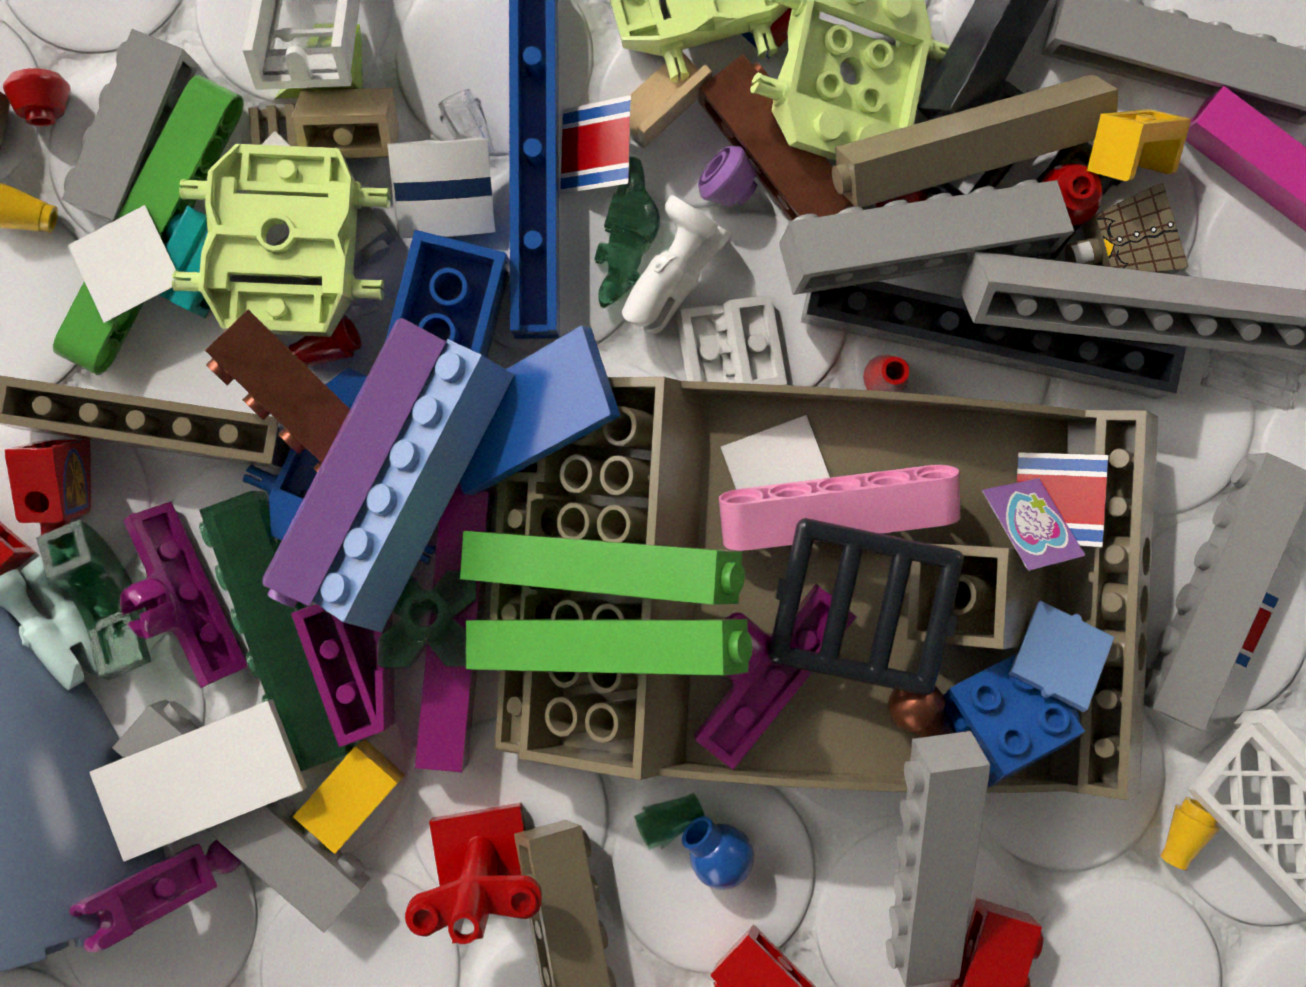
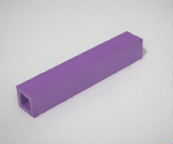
(352, 464)

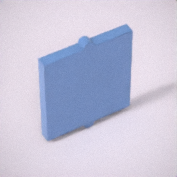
(1061, 656)

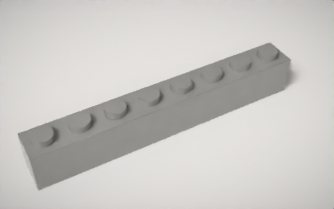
(1135, 305)

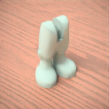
(50, 637)

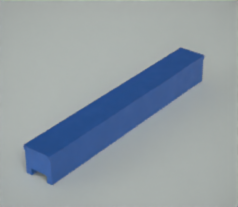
(534, 169)

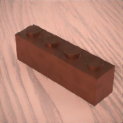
(792, 176)
(278, 385)

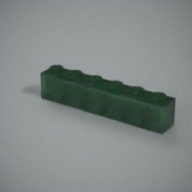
(244, 549)

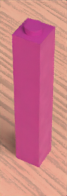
(1252, 152)

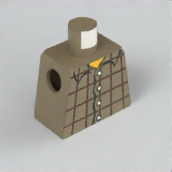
(1132, 236)

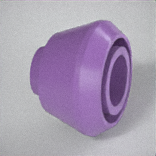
(728, 178)

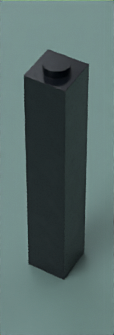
(980, 56)

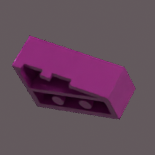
(347, 674)

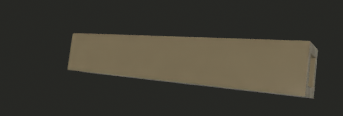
(972, 141)

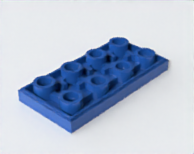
(549, 404)

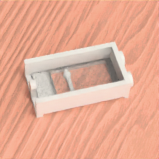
(301, 43)

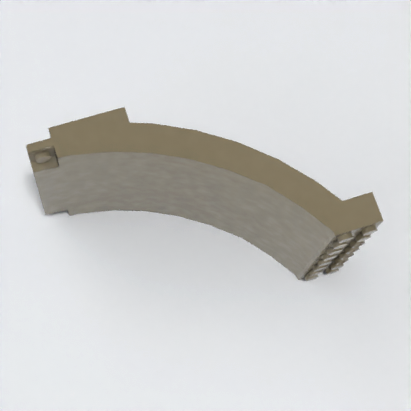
(659, 483)

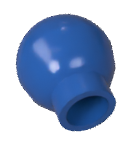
(718, 853)

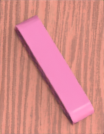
(864, 501)

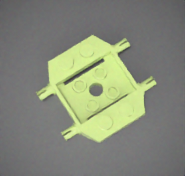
(693, 24)
(812, 98)
(319, 203)

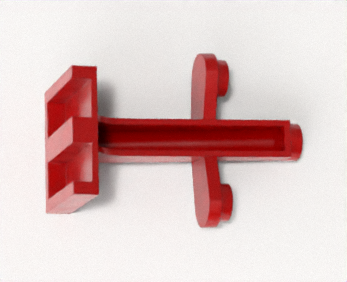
(475, 874)

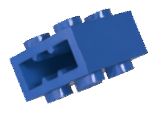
(1010, 719)

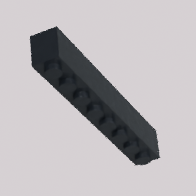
(946, 327)

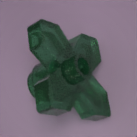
(407, 639)

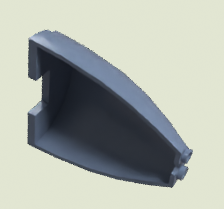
(51, 818)

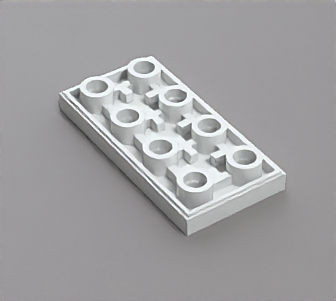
(198, 780)

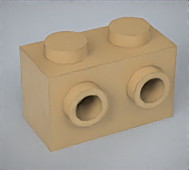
(347, 119)

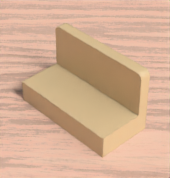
(661, 102)

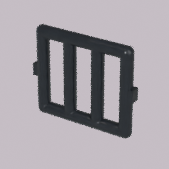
(854, 542)

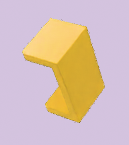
(1138, 140)
(349, 795)

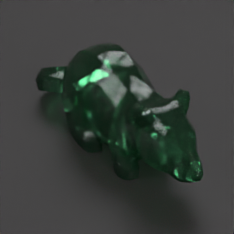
(633, 228)

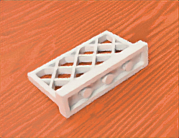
(1286, 753)

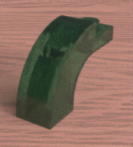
(94, 579)

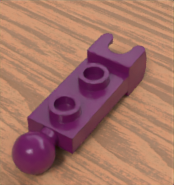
(153, 893)

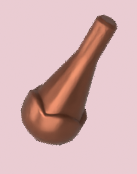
(920, 713)

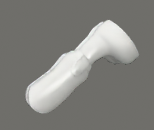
(674, 271)

